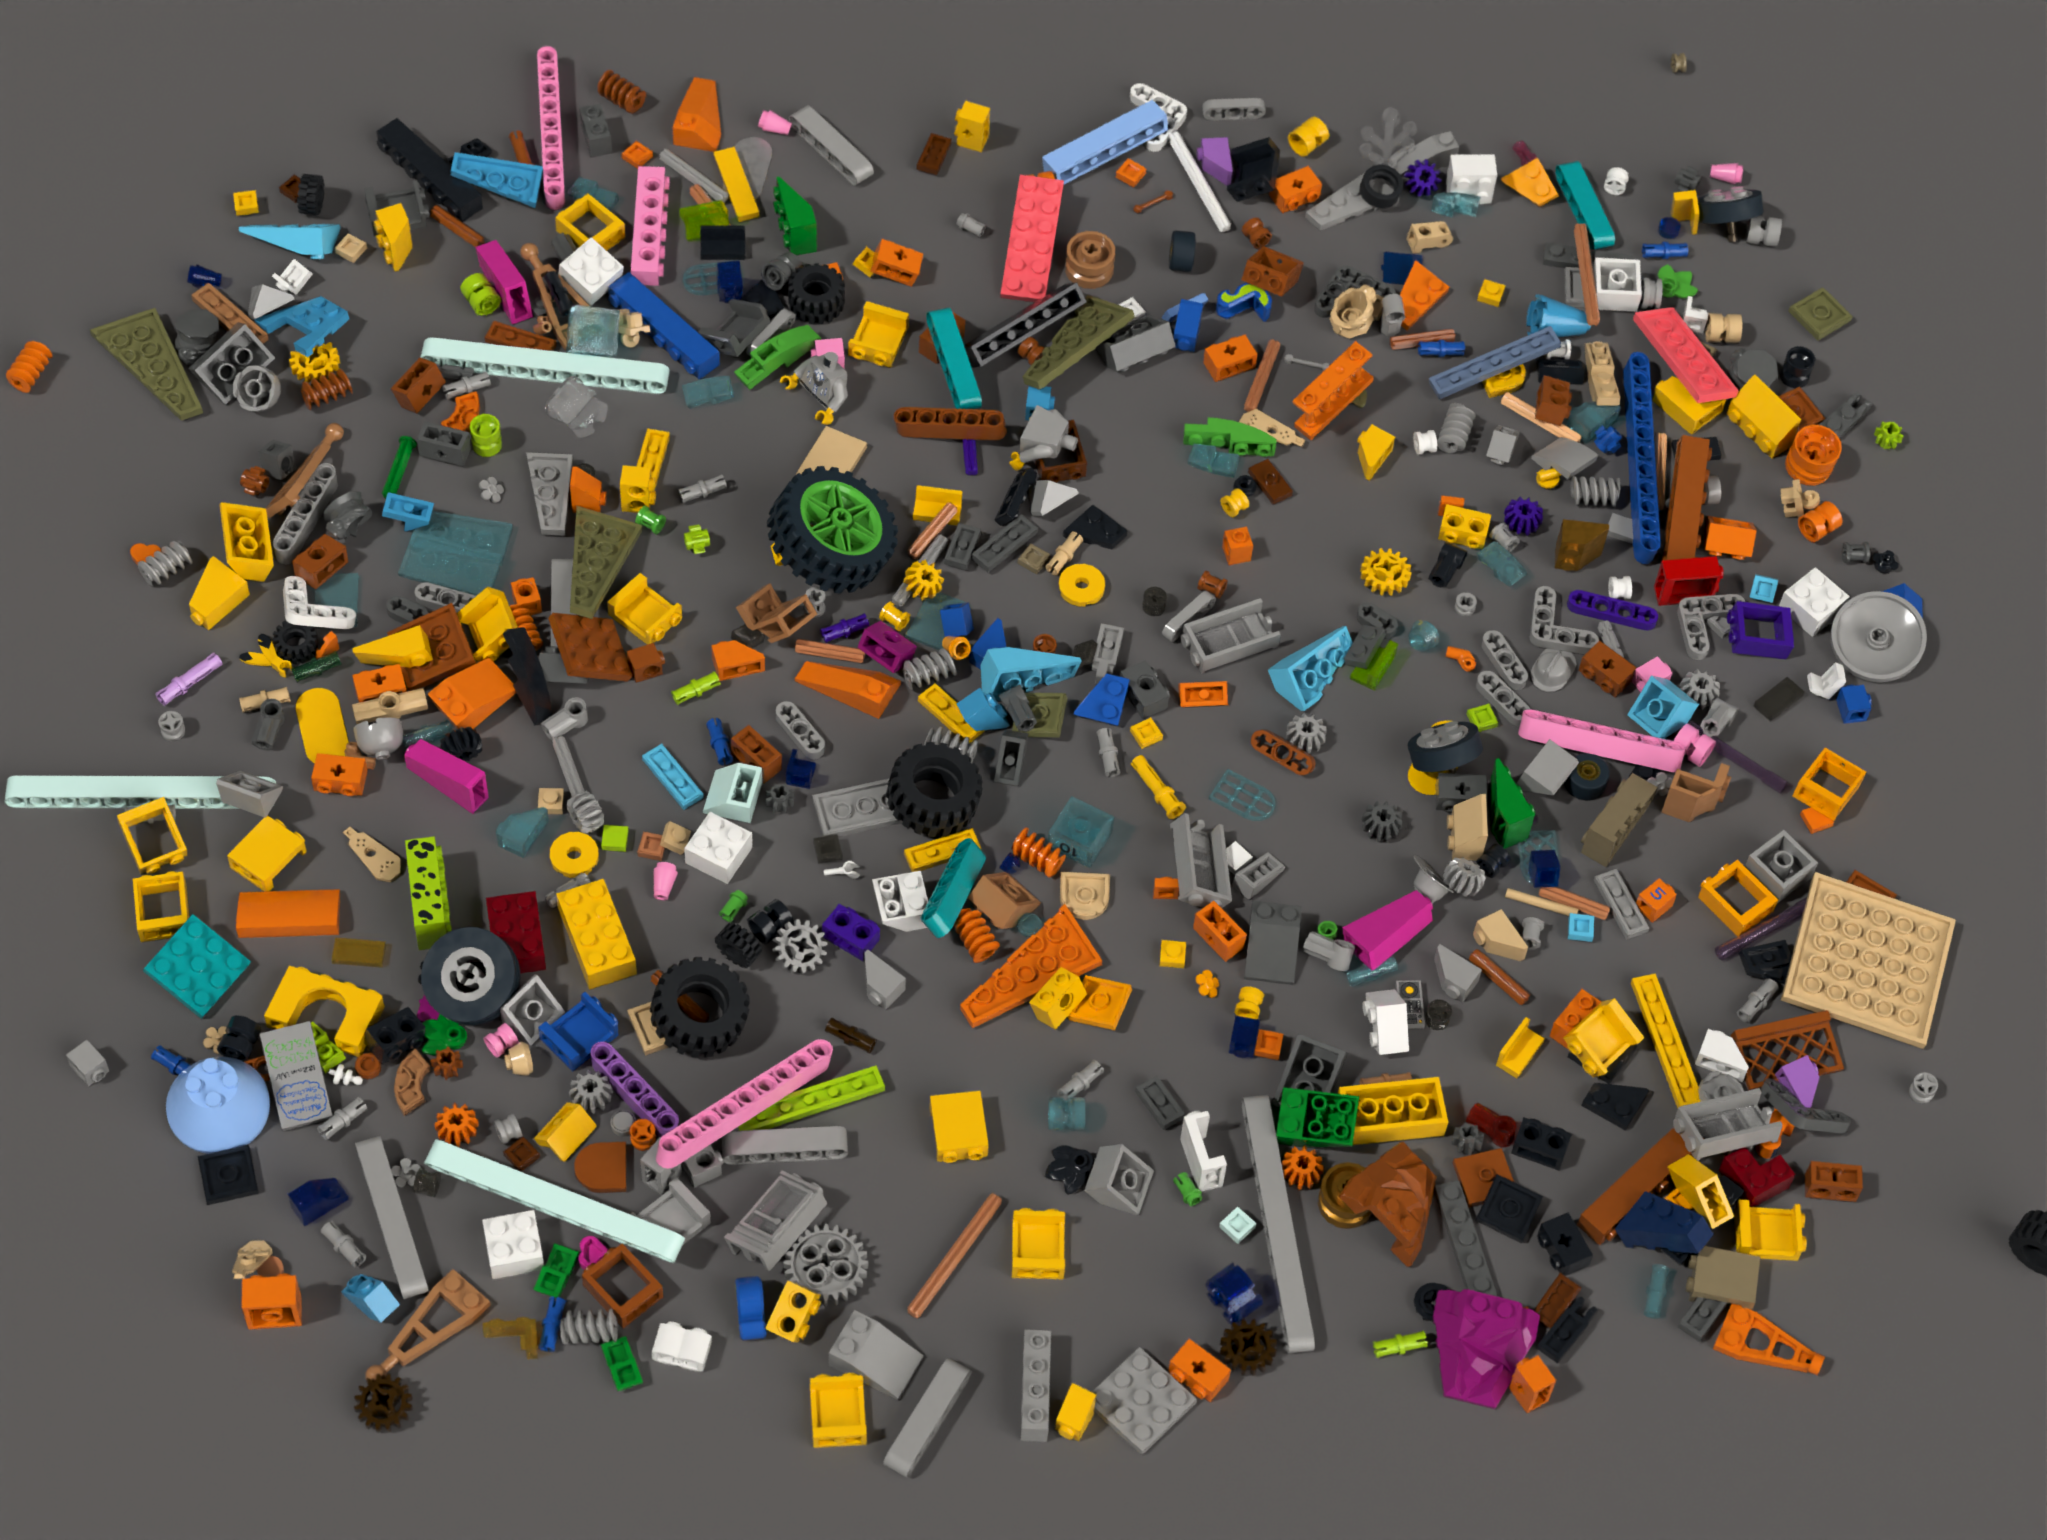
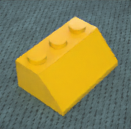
(1764, 417)
(247, 540)

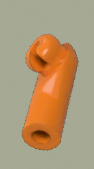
(1463, 657)

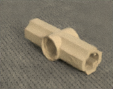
(402, 704)

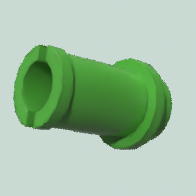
(734, 904)
(1191, 1195)

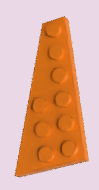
(1030, 968)

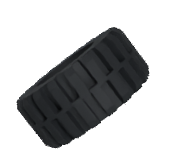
(931, 814)
(705, 978)

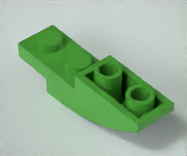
(776, 351)
(1237, 436)

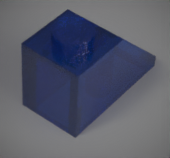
(316, 1199)

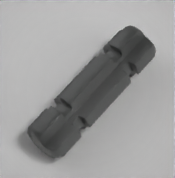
(455, 372)

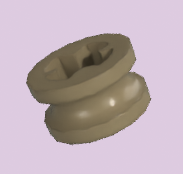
(1678, 62)

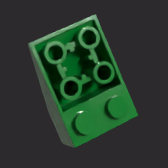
(795, 219)
(1509, 811)
(1316, 1119)

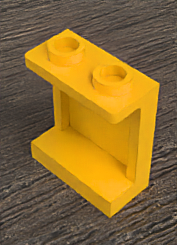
(879, 334)
(643, 611)
(488, 619)
(265, 852)
(1602, 1037)
(959, 1126)
(1769, 1231)
(1038, 1244)
(838, 1410)

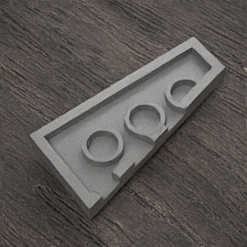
(1344, 203)
(551, 489)

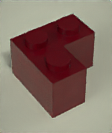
(1757, 1181)

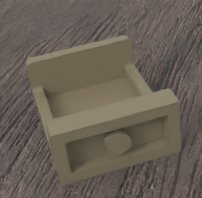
(1723, 1276)

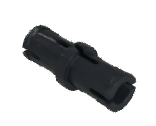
(558, 292)

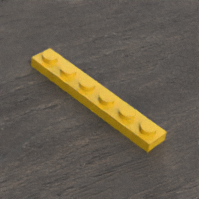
(1666, 1039)

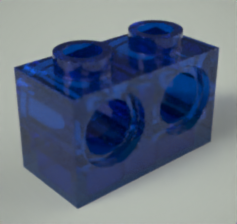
(729, 281)

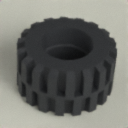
(819, 307)
(2030, 1241)

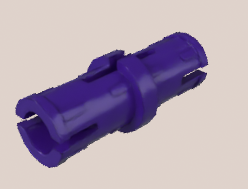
(844, 628)

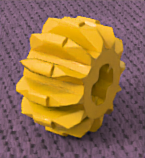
(923, 580)

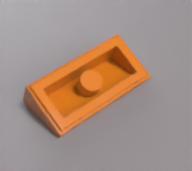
(1203, 694)

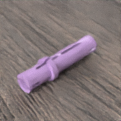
(181, 684)

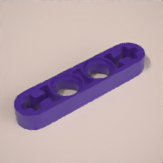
(1613, 606)

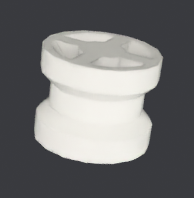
(1616, 181)
(1425, 442)
(1620, 587)

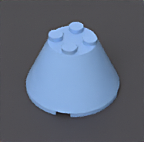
(217, 1105)

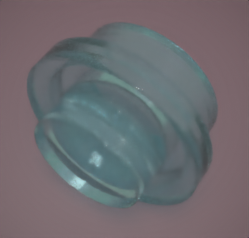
(1029, 924)

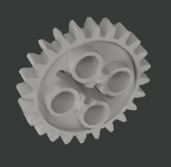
(819, 1244)

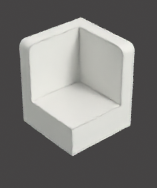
(1694, 317)

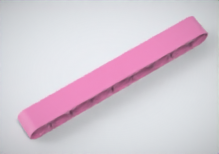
(551, 128)
(743, 1103)

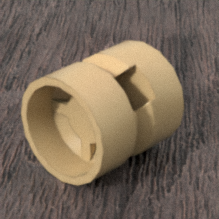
(1724, 328)

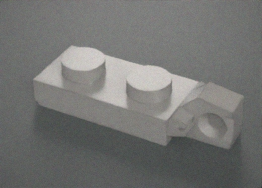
(1107, 650)

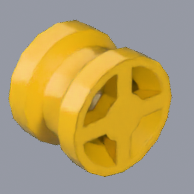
(1234, 503)

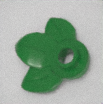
(439, 1033)

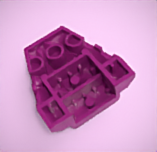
(1480, 1343)

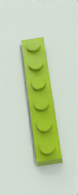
(818, 1099)

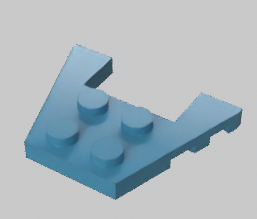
(313, 317)

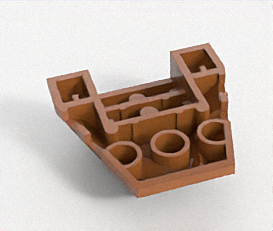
(1399, 1194)

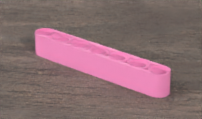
(1602, 740)

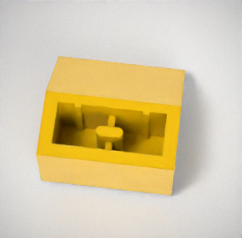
(393, 235)

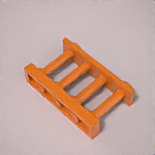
(1333, 390)

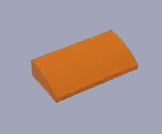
(288, 913)

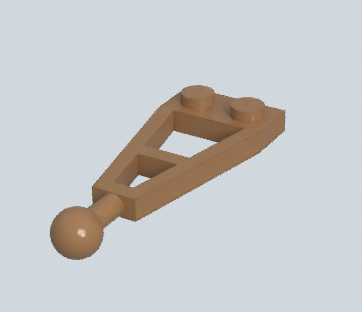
(530, 253)
(289, 492)
(458, 1294)

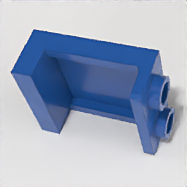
(578, 1031)

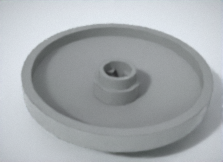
(1878, 636)

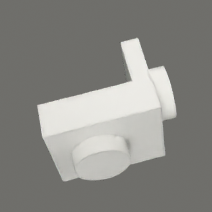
(293, 277)
(1829, 682)

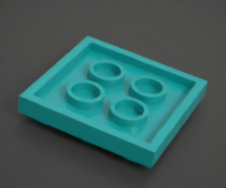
(196, 966)

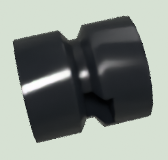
(1797, 367)
(767, 923)
(239, 1038)

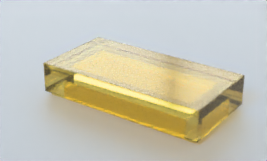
(358, 952)

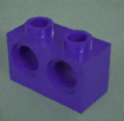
(847, 936)

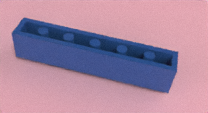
(666, 326)

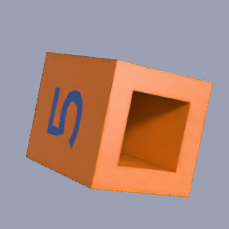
(1656, 900)

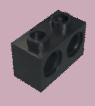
(393, 1032)
(1539, 1149)

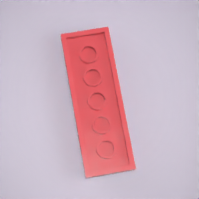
(1032, 238)
(1685, 355)

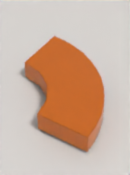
(466, 409)

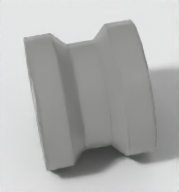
(170, 720)
(1928, 1083)
(508, 1129)

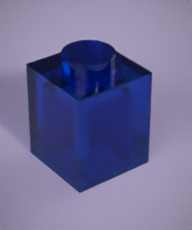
(1544, 868)
(1244, 1037)

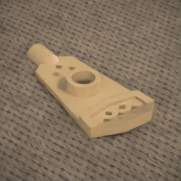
(1264, 423)
(378, 863)
(251, 1257)

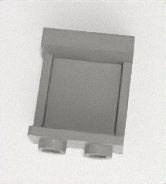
(677, 1211)

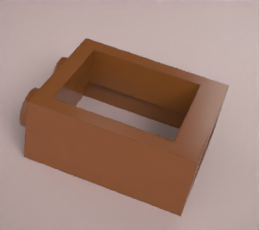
(1281, 275)
(637, 1304)

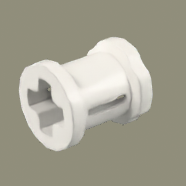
(1564, 351)

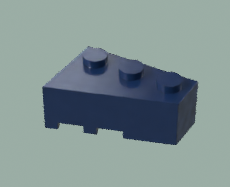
(1663, 1224)

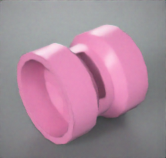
(500, 1040)

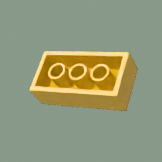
(596, 934)
(1398, 1110)

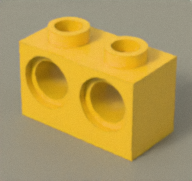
(636, 488)
(1460, 526)
(787, 1307)

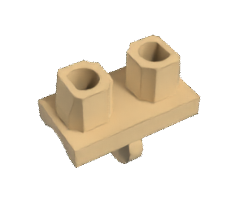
(629, 326)
(1796, 501)

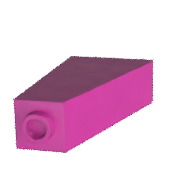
(505, 280)
(448, 774)
(1388, 928)

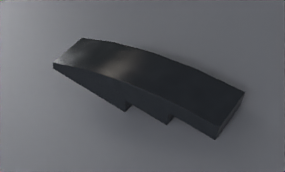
(531, 680)

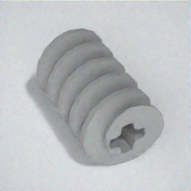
(1455, 428)
(1595, 491)
(164, 562)
(928, 667)
(938, 737)
(589, 1327)

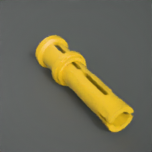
(1163, 794)

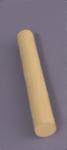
(1540, 902)

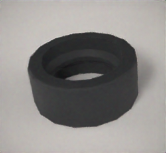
(1384, 172)

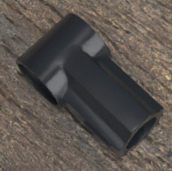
(1449, 560)

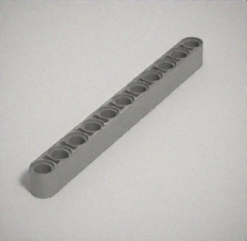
(1278, 1224)

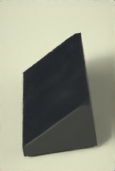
(1565, 370)

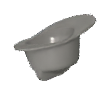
(1552, 670)
(1429, 882)

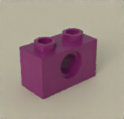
(886, 646)

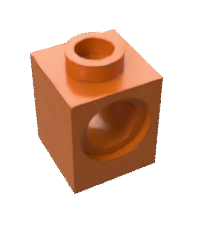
(1237, 545)
(527, 587)

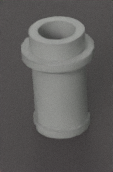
(970, 224)

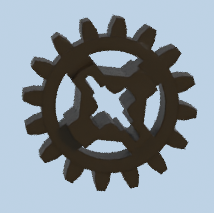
(1241, 1338)
(375, 1409)

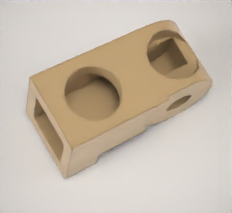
(1428, 236)

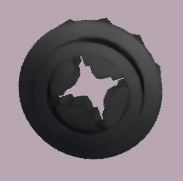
(1424, 1296)

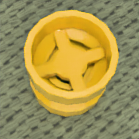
(1249, 1003)

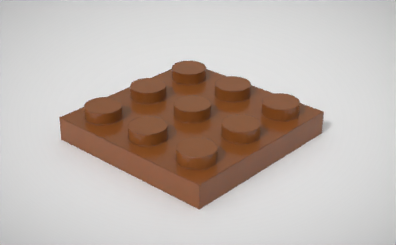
(447, 644)
(590, 647)

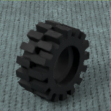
(310, 194)
(298, 652)
(738, 945)

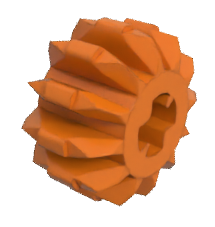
(456, 1124)
(1305, 1159)

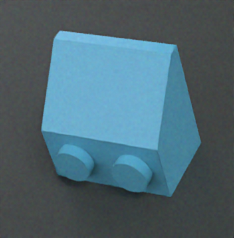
(1662, 708)

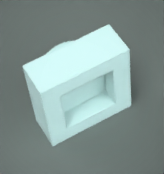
(1237, 1225)

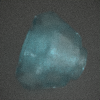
(1423, 636)

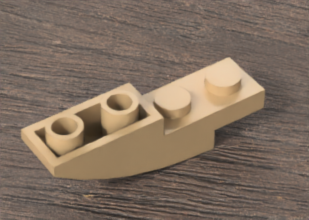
(1601, 374)

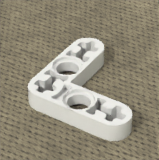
(1170, 106)
(307, 614)

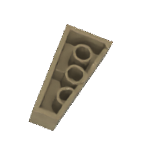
(1617, 819)

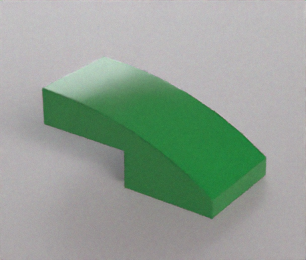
(556, 1271)
(621, 1364)

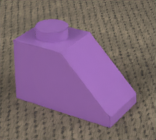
(1216, 158)
(1800, 1079)

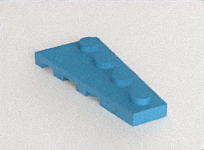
(503, 177)

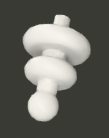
(346, 1077)

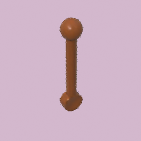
(1167, 195)

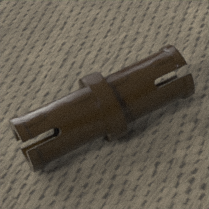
(837, 1029)

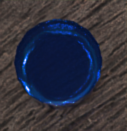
(1669, 228)

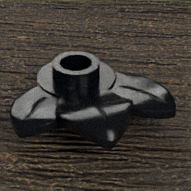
(1065, 1167)

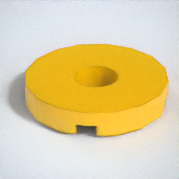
(1086, 574)
(574, 842)

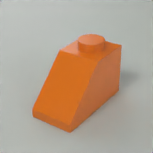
(586, 491)
(736, 660)

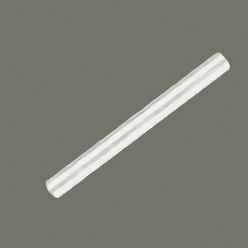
(1199, 182)

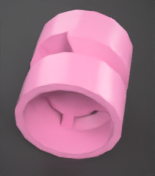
(1697, 746)

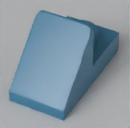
(407, 509)

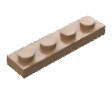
(226, 312)

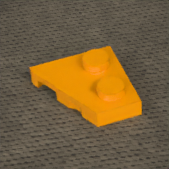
(1532, 182)

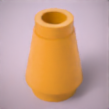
(957, 647)

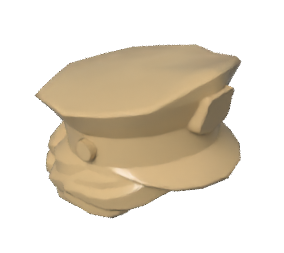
(1353, 311)

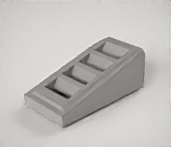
(1250, 887)

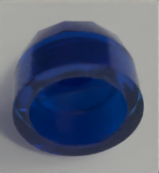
(1009, 862)

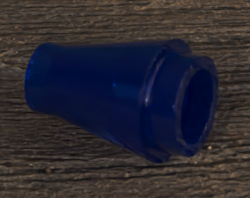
(201, 276)

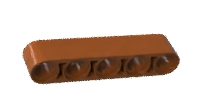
(950, 423)

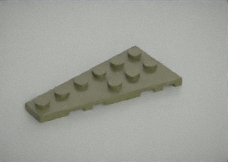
(1078, 336)
(148, 354)
(598, 556)

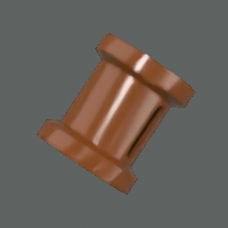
(1212, 584)

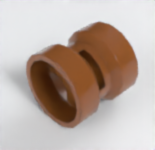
(1256, 232)
(1031, 350)
(1045, 643)

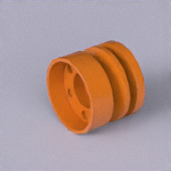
(1813, 454)

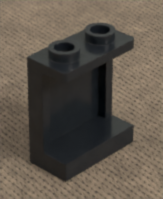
(1255, 169)

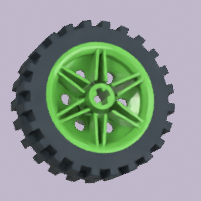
(849, 534)

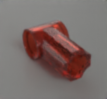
(1491, 1123)

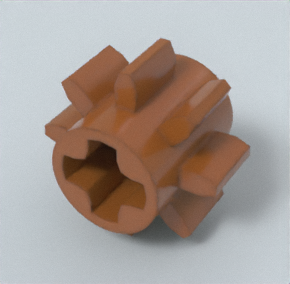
(254, 480)
(447, 1063)

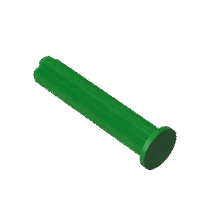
(399, 465)

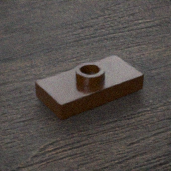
(934, 154)
(1270, 481)
(1556, 1300)

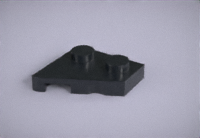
(1097, 528)
(1767, 961)
(1615, 1102)

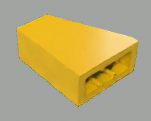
(1682, 407)
(216, 594)
(1701, 1190)

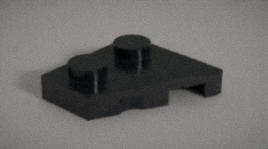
(765, 296)

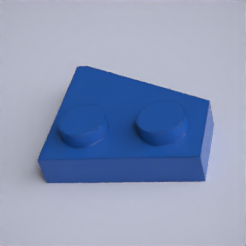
(1105, 700)

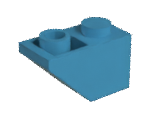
(983, 711)
(370, 1297)

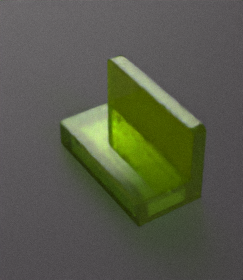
(703, 214)
(1378, 667)

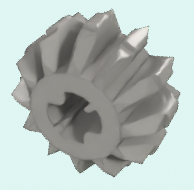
(1701, 687)
(1306, 732)
(585, 812)
(1464, 876)
(595, 1083)

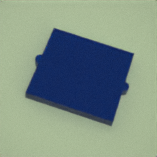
(1398, 266)

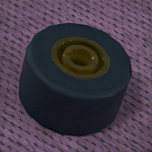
(1182, 251)
(1588, 778)

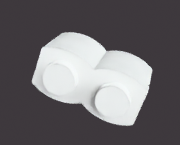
(681, 1346)

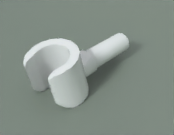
(846, 869)

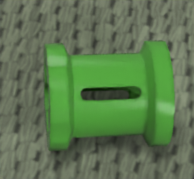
(650, 520)

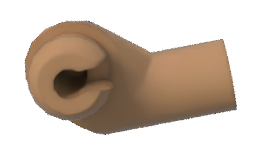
(543, 325)
(352, 750)

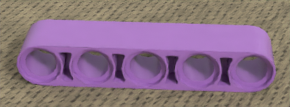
(630, 1081)

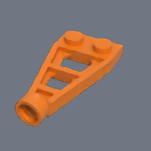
(1736, 1328)

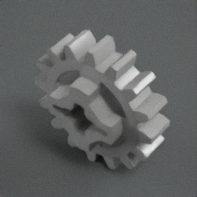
(790, 944)

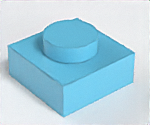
(1763, 588)
(1580, 927)

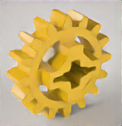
(316, 363)
(1385, 571)

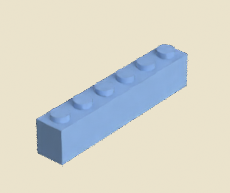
(1106, 142)

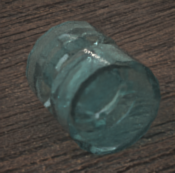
(1066, 1113)

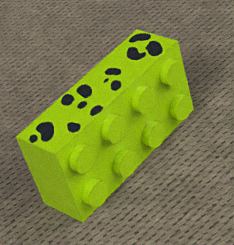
(428, 890)

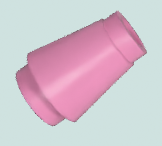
(774, 123)
(1728, 173)
(664, 878)

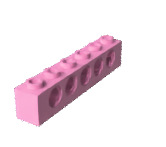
(649, 225)

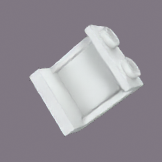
(1206, 1172)

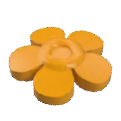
(1207, 983)

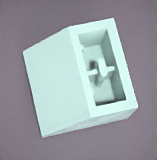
(734, 792)

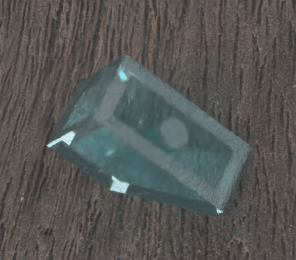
(1590, 418)
(521, 830)

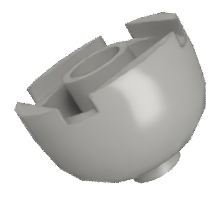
(256, 388)
(380, 737)

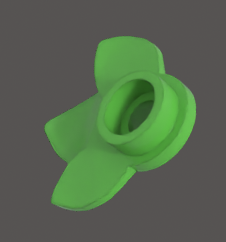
(1676, 283)

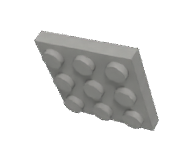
(1141, 1401)

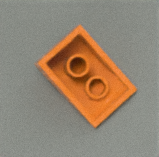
(472, 694)

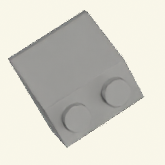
(1119, 1179)

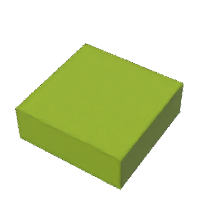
(1482, 717)
(615, 838)

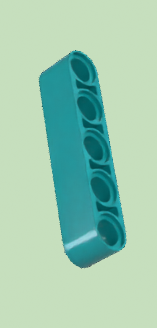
(1585, 204)
(953, 359)
(953, 888)

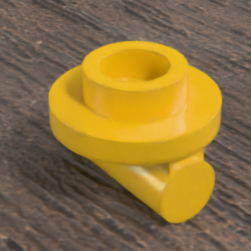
(1548, 478)

